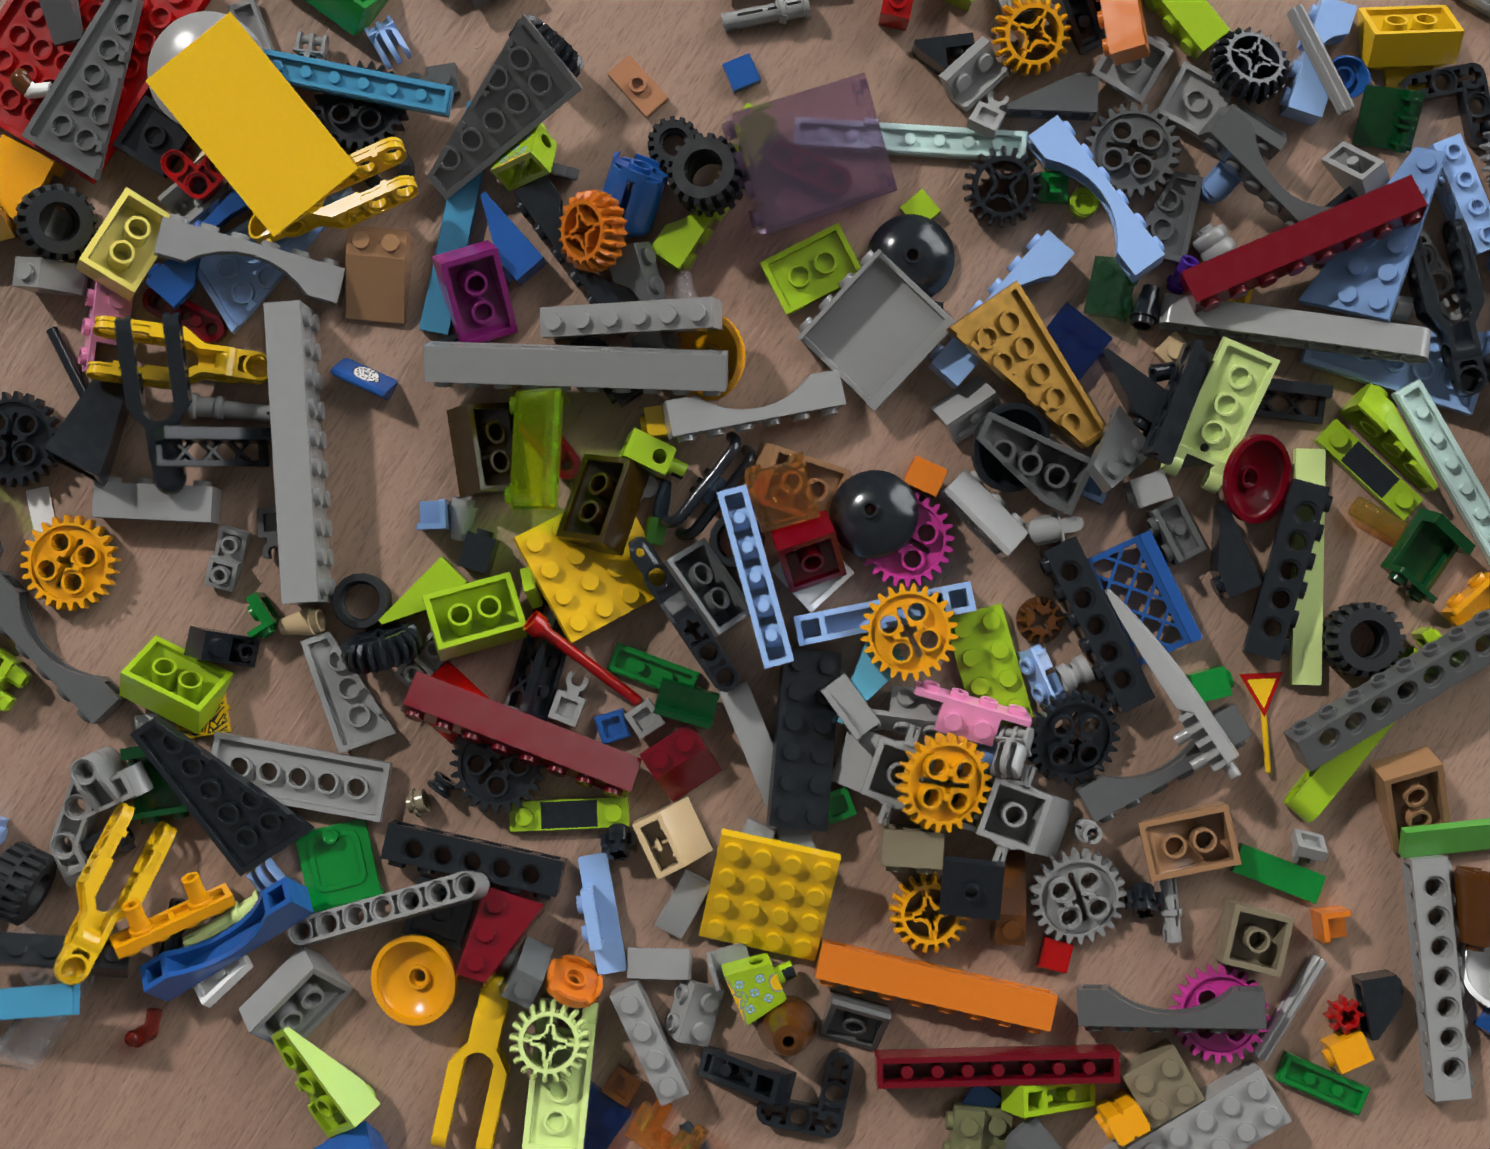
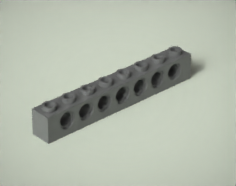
(1394, 693)

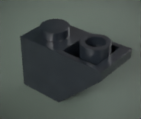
(221, 647)

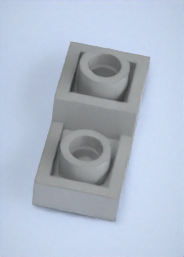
(228, 558)
(426, 662)
(683, 903)
(659, 963)

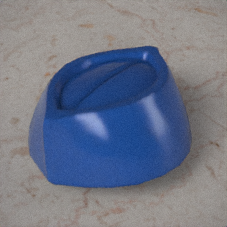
(1353, 73)

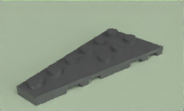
(514, 98)
(84, 99)

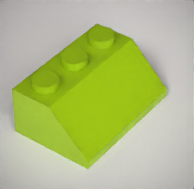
(475, 616)
(174, 684)

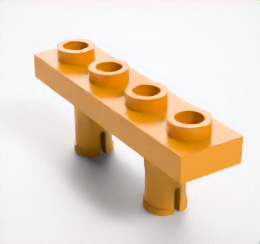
(186, 915)

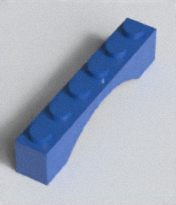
(177, 280)
(183, 968)

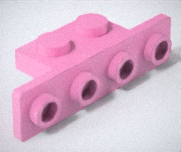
(100, 302)
(968, 715)

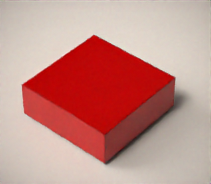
(1054, 954)

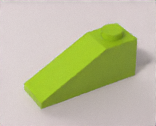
(436, 578)
(1046, 1099)

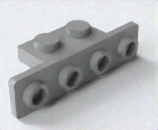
(908, 709)

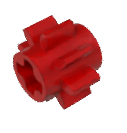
(1334, 1013)

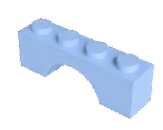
(1305, 96)

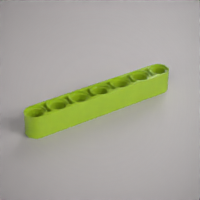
(1321, 785)

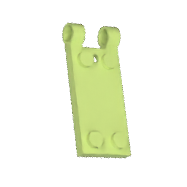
(1224, 408)
(559, 1110)

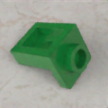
(262, 611)

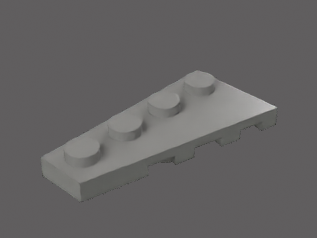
(347, 702)

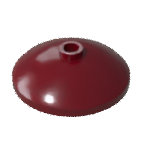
(1257, 478)

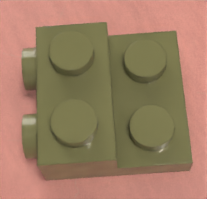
(976, 1127)

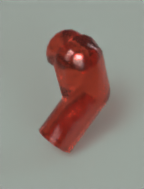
(147, 1032)

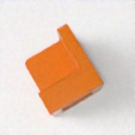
(925, 476)
(1329, 922)

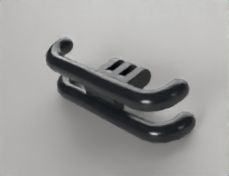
(708, 489)

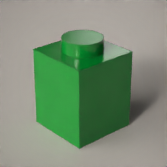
(1212, 682)

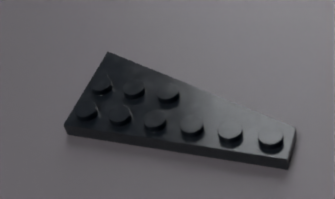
(230, 808)

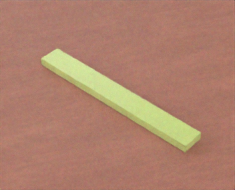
(1306, 637)

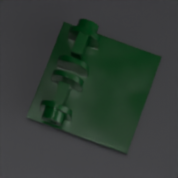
(1388, 118)

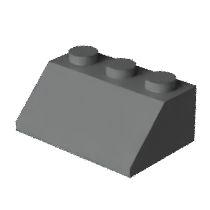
(984, 513)
(295, 996)

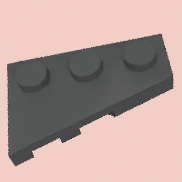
(1175, 214)
(1117, 452)

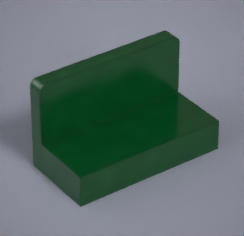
(686, 703)

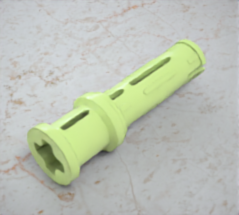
(222, 922)

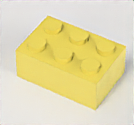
(124, 245)

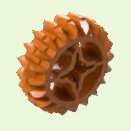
(592, 230)

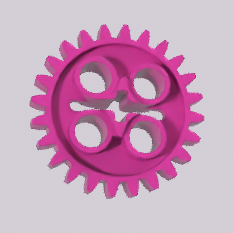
(894, 565)
(1214, 1043)

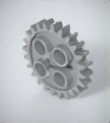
(1102, 886)

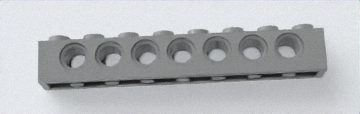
(1458, 1080)

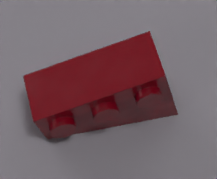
(495, 934)

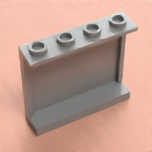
(875, 328)

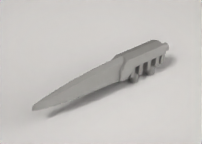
(1197, 718)

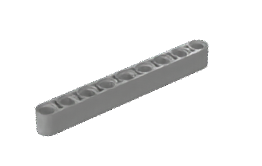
(1298, 329)

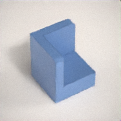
(434, 516)

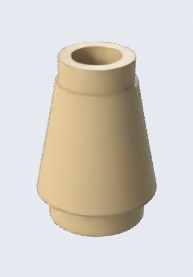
(305, 622)

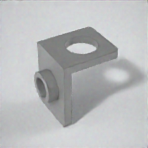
(724, 955)

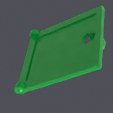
(339, 870)

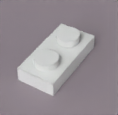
(218, 984)

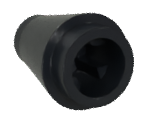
(1146, 309)

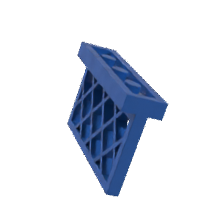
(1165, 583)

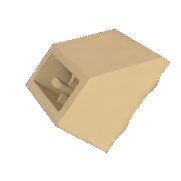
(672, 837)

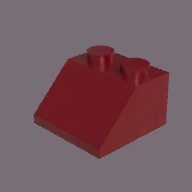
(809, 552)
(680, 761)

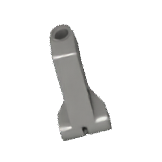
(101, 783)

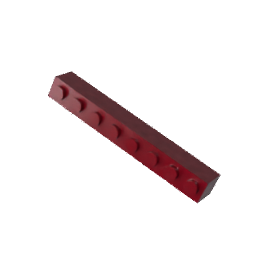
(1303, 244)
(520, 735)
(996, 1066)

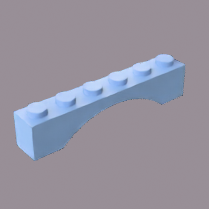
(1061, 152)
(1039, 265)
(847, 620)

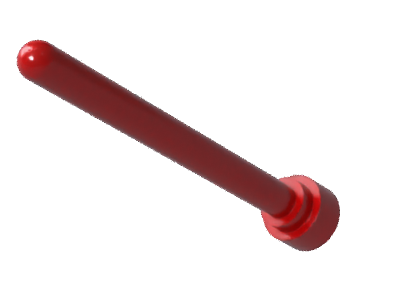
(538, 626)

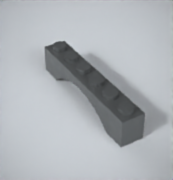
(1234, 141)
(92, 694)
(1108, 794)
(1234, 1009)

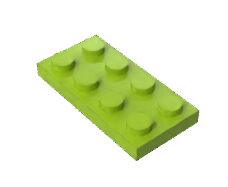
(988, 658)

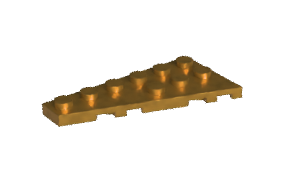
(1021, 351)

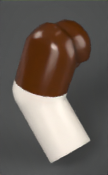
(29, 89)

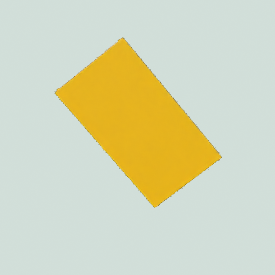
(252, 124)

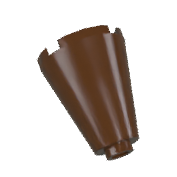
(1473, 907)
(788, 1027)

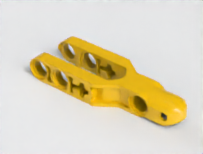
(356, 206)
(214, 361)
(92, 927)
(486, 1039)

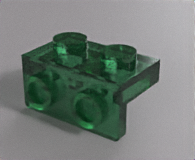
(1109, 291)

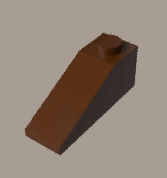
(1012, 923)

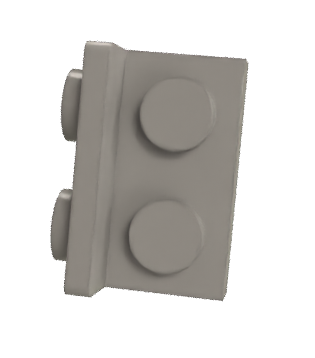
(973, 74)

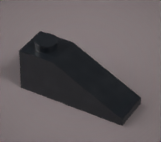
(1084, 24)
(1134, 389)
(1230, 560)
(747, 1075)

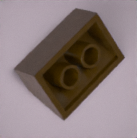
(482, 447)
(603, 503)

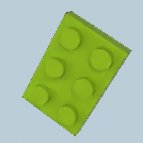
(810, 269)

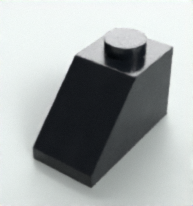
(1378, 999)

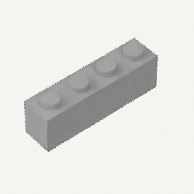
(146, 503)
(650, 1041)

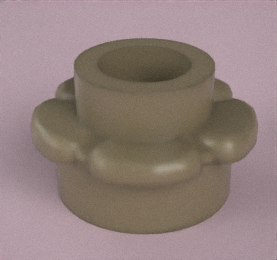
(418, 802)

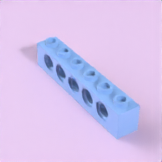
(755, 576)

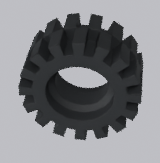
(662, 132)

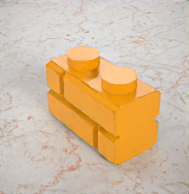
(1121, 1117)

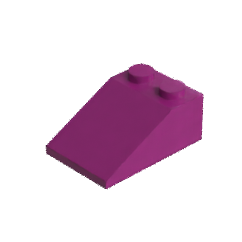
(475, 292)

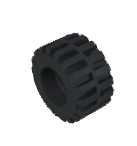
(694, 156)
(30, 231)
(1386, 639)
(24, 881)

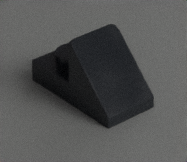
(935, 50)

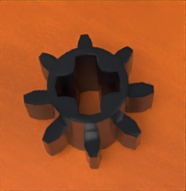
(618, 842)
(1143, 901)

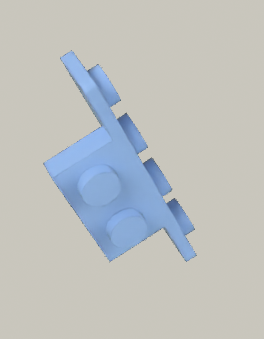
(600, 914)

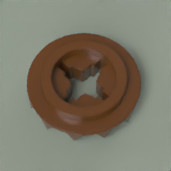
(1026, 617)

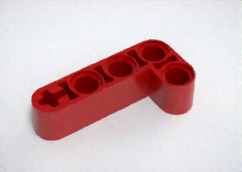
(191, 172)

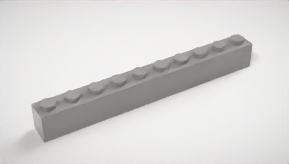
(576, 367)

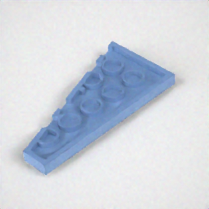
(1371, 277)

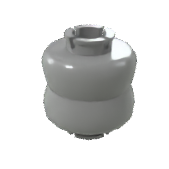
(1213, 241)

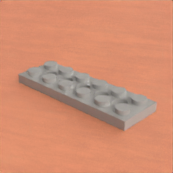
(315, 763)

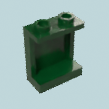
(1424, 554)
(157, 801)

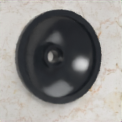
(927, 239)
(986, 465)
(887, 528)

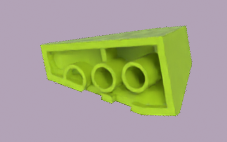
(1382, 426)
(335, 1094)

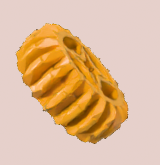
(1037, 23)
(916, 915)

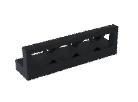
(1295, 389)
(1177, 402)
(211, 435)
(546, 670)

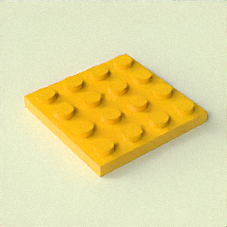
(582, 584)
(769, 894)

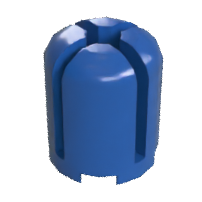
(639, 189)

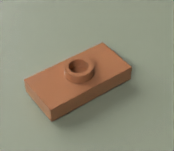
(638, 86)

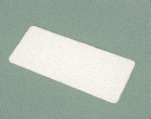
(40, 507)

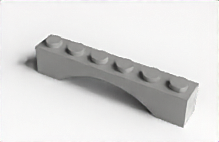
(189, 242)
(601, 319)
(694, 416)

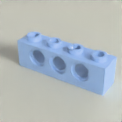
(1462, 192)

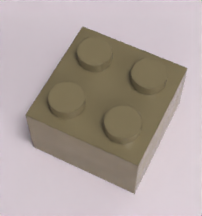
(910, 847)
(1253, 938)
(1160, 1083)

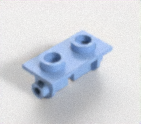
(1033, 664)

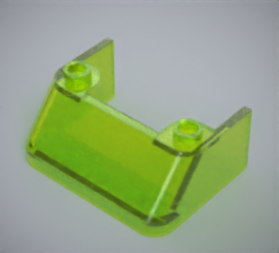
(536, 451)

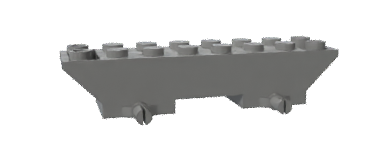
(1012, 818)

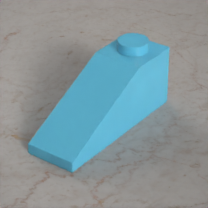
(867, 676)

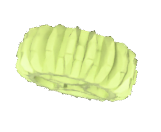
(535, 1040)

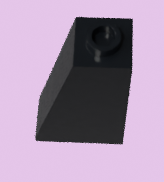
(92, 432)

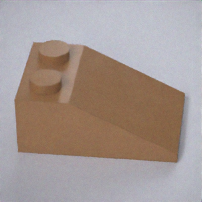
(378, 274)
(824, 476)
(1409, 791)
(1189, 841)

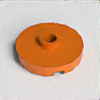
(573, 981)

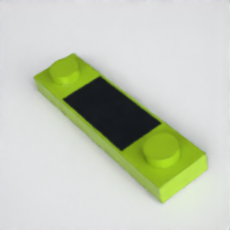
(1368, 470)
(569, 814)

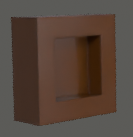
(622, 1085)

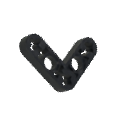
(1464, 92)
(824, 1107)

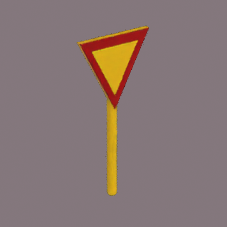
(1262, 689)

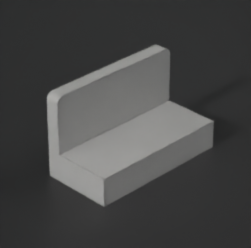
(966, 408)
(850, 706)

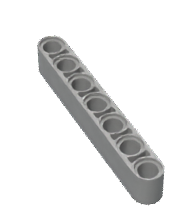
(757, 750)
(401, 908)

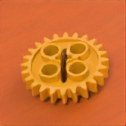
(47, 549)
(884, 643)
(949, 754)

